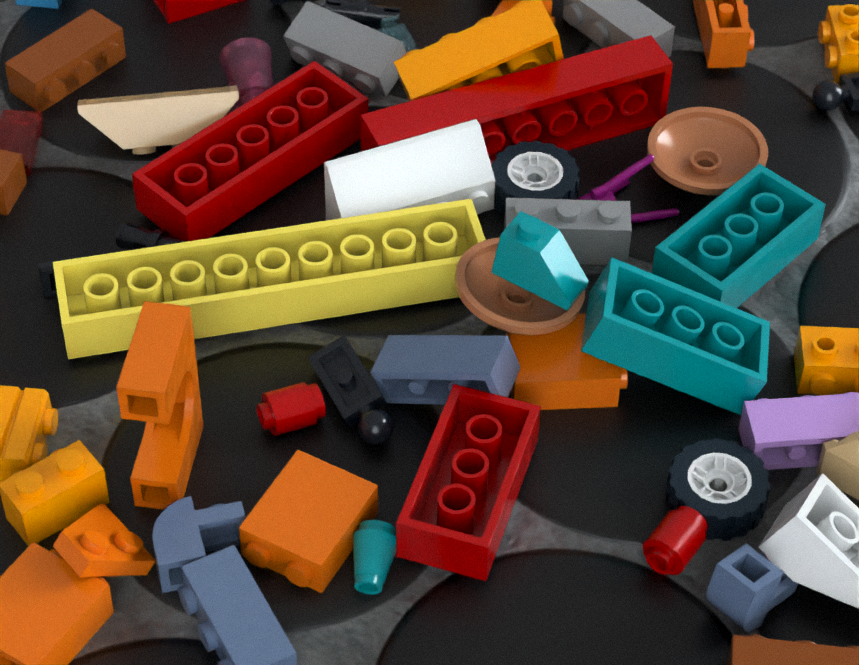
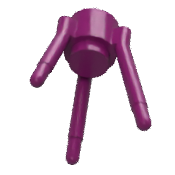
(608, 189)

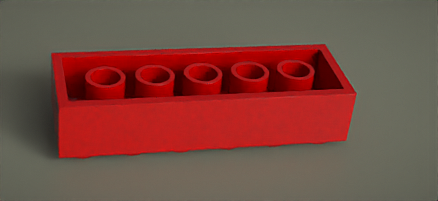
(250, 154)

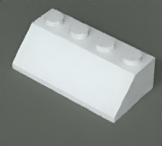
(412, 173)

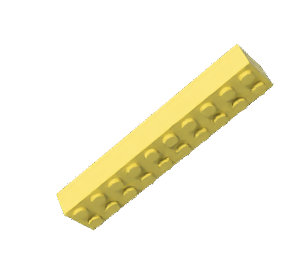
(269, 275)

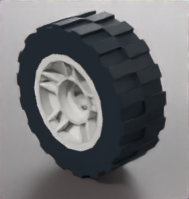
(534, 172)
(720, 483)

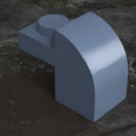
(187, 533)
(748, 587)

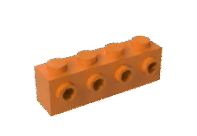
(724, 32)

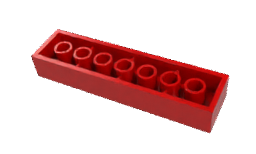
(555, 103)

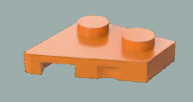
(103, 546)

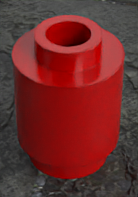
(291, 408)
(675, 540)

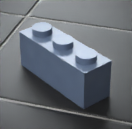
(427, 366)
(233, 612)

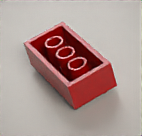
(468, 482)

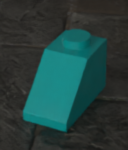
(539, 261)

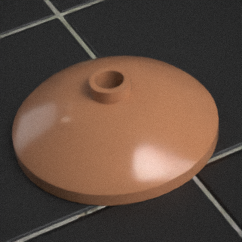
(705, 149)
(502, 302)

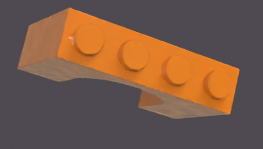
(163, 390)

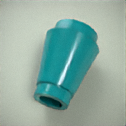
(373, 554)

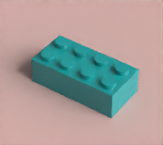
(741, 238)
(676, 336)

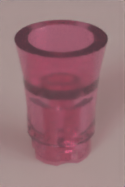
(249, 66)

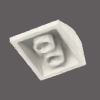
(818, 541)

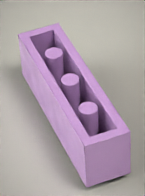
(794, 429)

